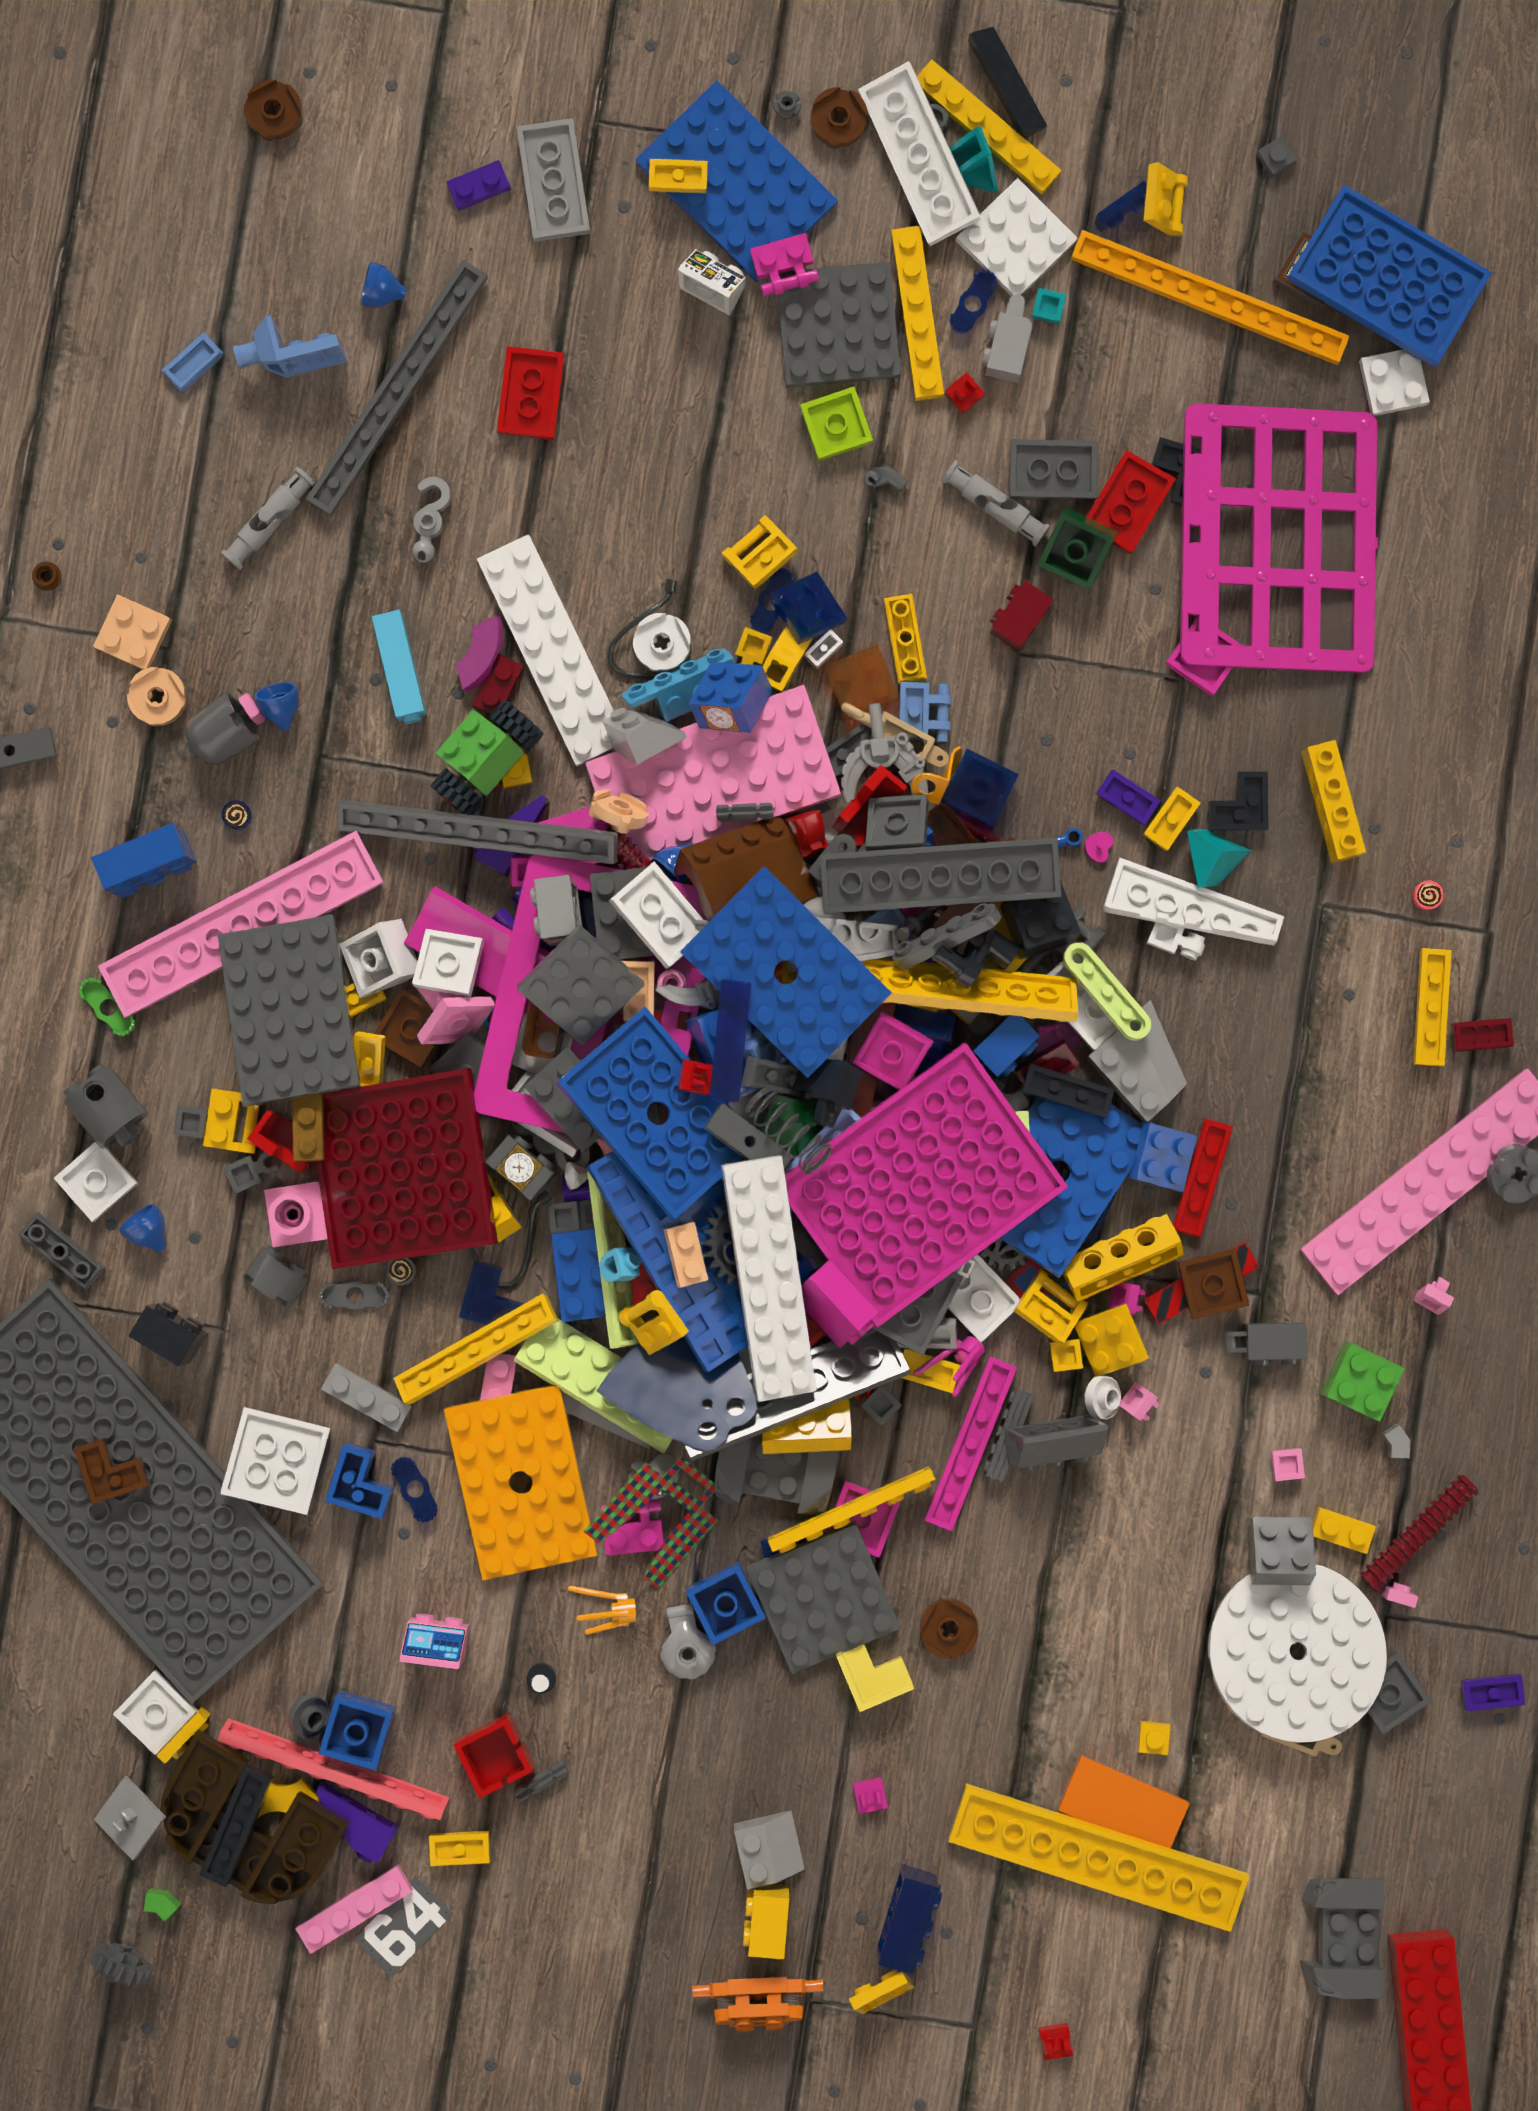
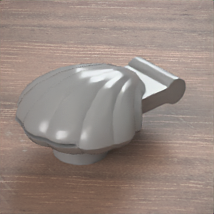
(687, 1649)

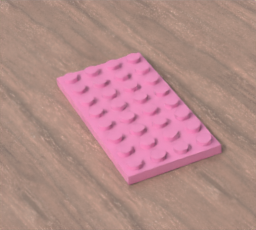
(682, 785)

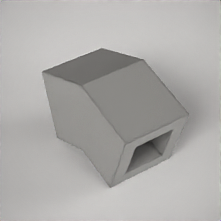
(1397, 1442)

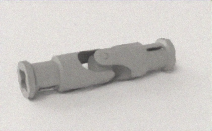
(276, 509)
(1012, 516)

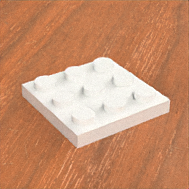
(1017, 239)
(275, 1461)

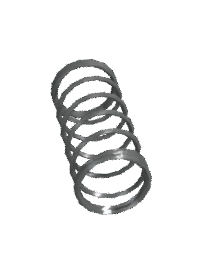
(772, 1095)

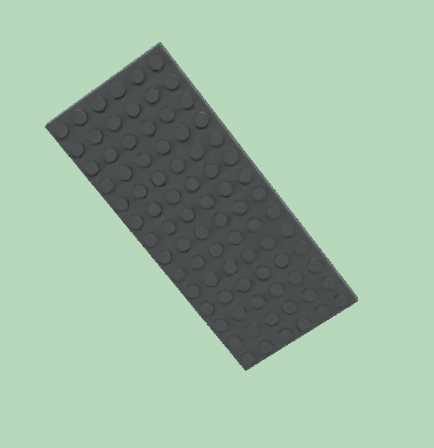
(171, 1562)

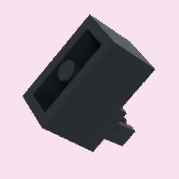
(831, 1088)

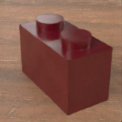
(1021, 615)

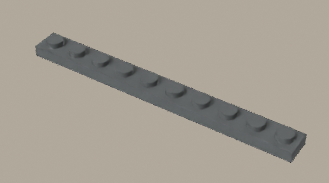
(397, 388)
(478, 831)

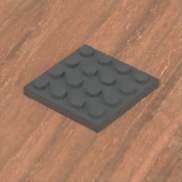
(840, 327)
(823, 1597)

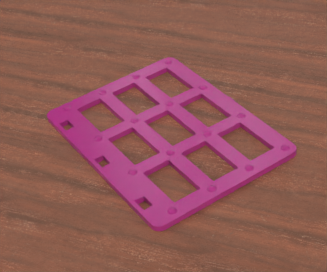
(1201, 559)

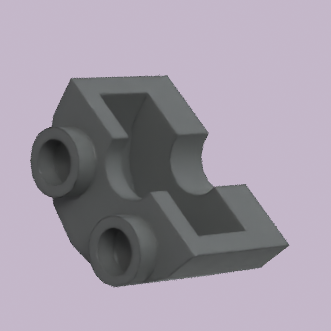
(275, 1277)

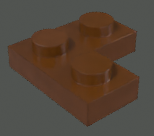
(104, 1479)

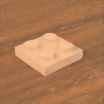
(132, 633)

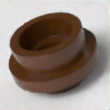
(40, 570)

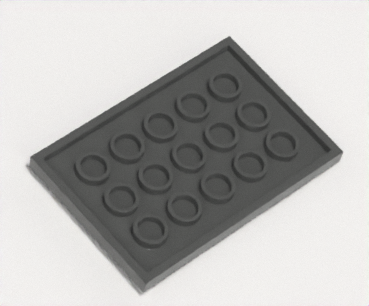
(288, 1010)

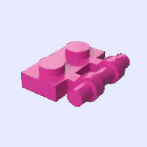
(781, 257)
(639, 1535)

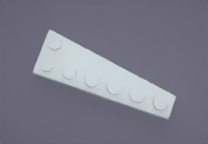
(1175, 902)

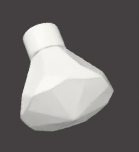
(575, 1175)

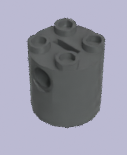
(111, 1117)

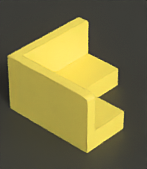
(873, 1684)

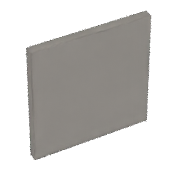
(129, 1818)

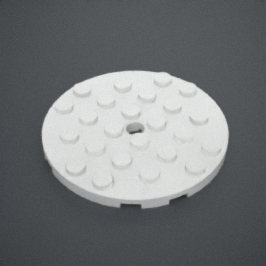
(1305, 1696)

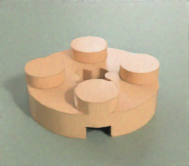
(141, 692)
(622, 811)

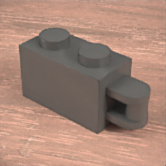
(1270, 1342)

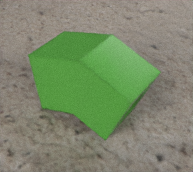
(161, 1902)

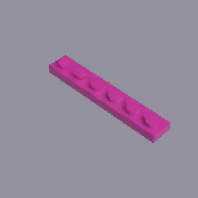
(970, 1443)

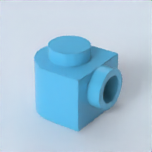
(620, 1265)

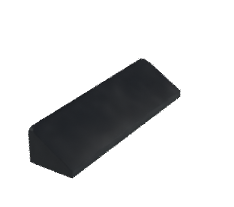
(1006, 81)

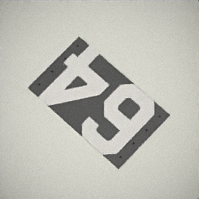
(403, 1927)

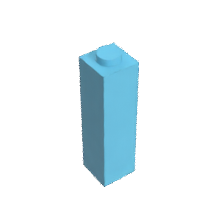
(399, 666)

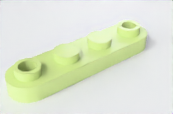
(1107, 991)

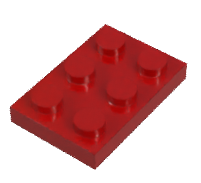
(530, 393)
(1131, 499)

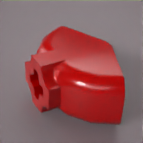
(809, 833)

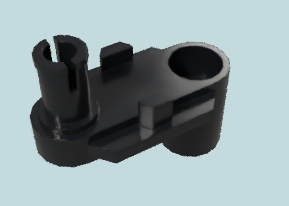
(987, 945)

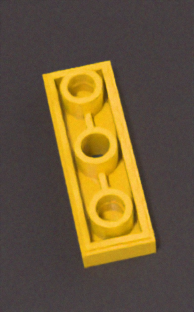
(903, 621)

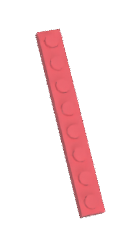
(344, 1774)

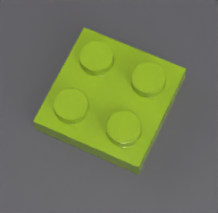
(836, 423)

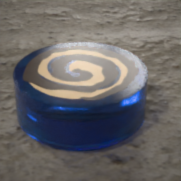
(236, 815)

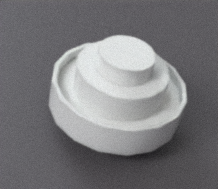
(1102, 1397)

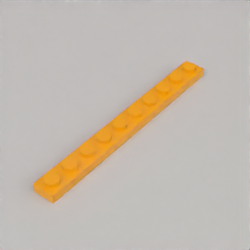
(1210, 297)

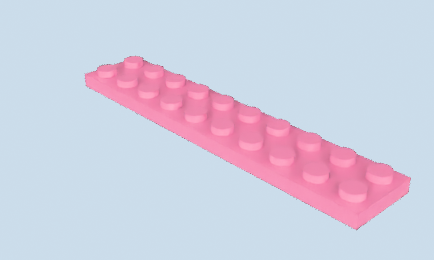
(192, 947)
(1425, 1185)

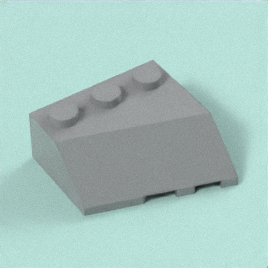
(1140, 1070)

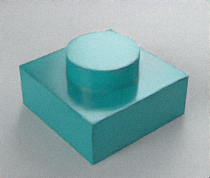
(1048, 306)

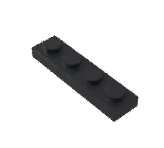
(236, 1825)

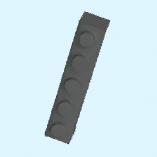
(1013, 1417)

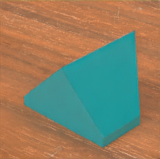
(975, 161)
(1213, 856)

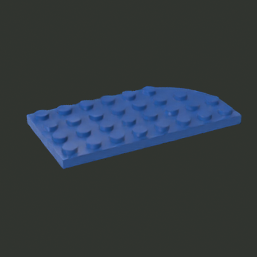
(707, 1308)

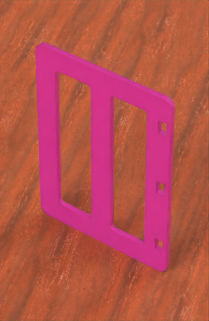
(491, 1089)

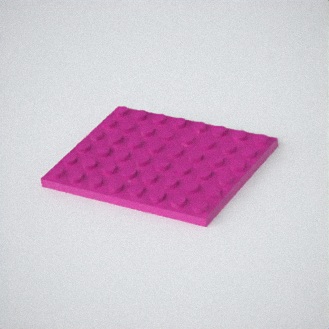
(923, 1183)

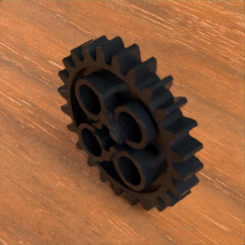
(718, 1244)

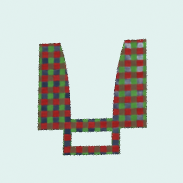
(637, 1494)

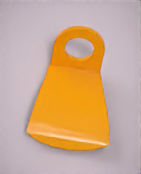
(940, 781)

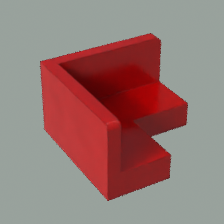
(854, 817)
(275, 1137)

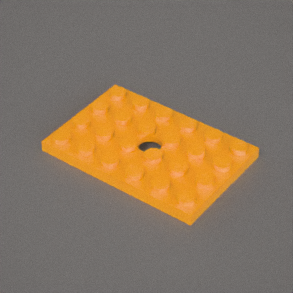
(528, 1435)

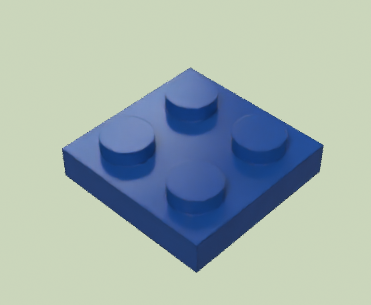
(1163, 1156)

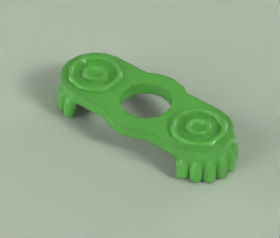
(95, 993)

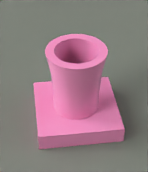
(452, 1016)
(310, 1222)

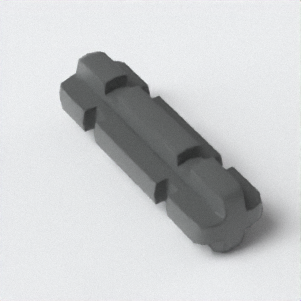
(744, 812)
(541, 1781)

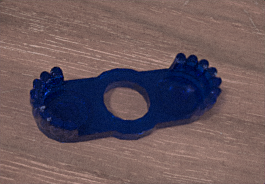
(982, 288)
(764, 619)
(423, 1506)

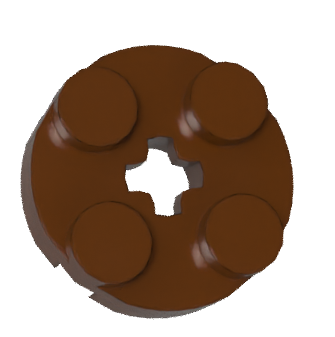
(842, 101)
(271, 126)
(954, 1644)

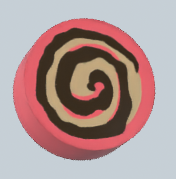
(1427, 895)

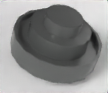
(308, 1716)

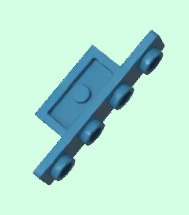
(675, 688)

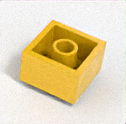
(768, 1924)

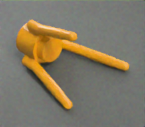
(622, 1611)

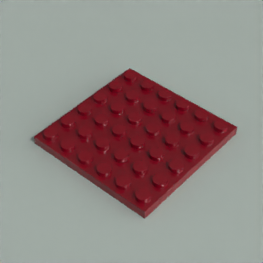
(404, 1170)

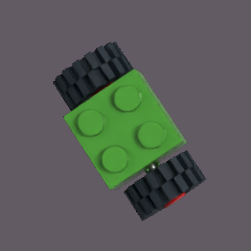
(483, 755)

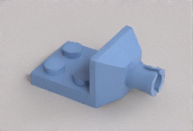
(295, 358)

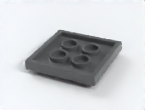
(580, 985)

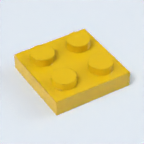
(1111, 1340)
(870, 1997)

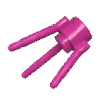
(966, 1355)

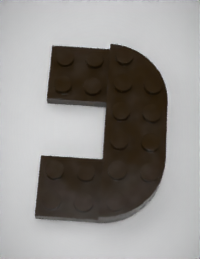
(269, 1866)

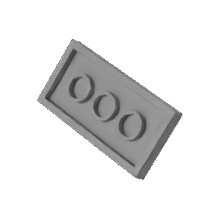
(553, 180)

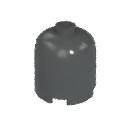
(220, 731)

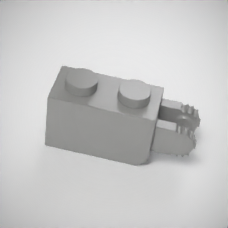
(1009, 342)

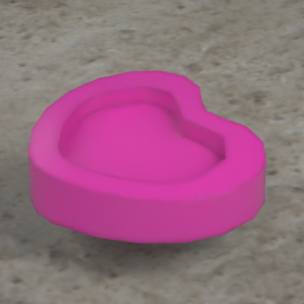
(1098, 845)

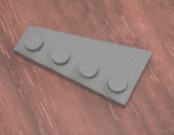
(862, 939)

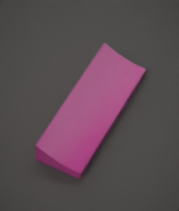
(451, 915)

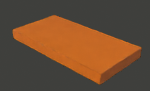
(1122, 1803)

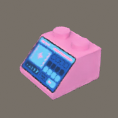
(435, 1641)

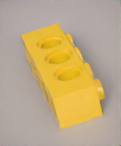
(1333, 801)
(1138, 1259)

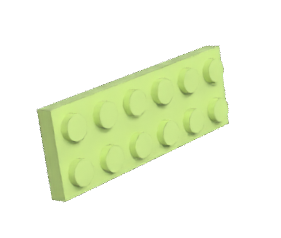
(579, 1367)

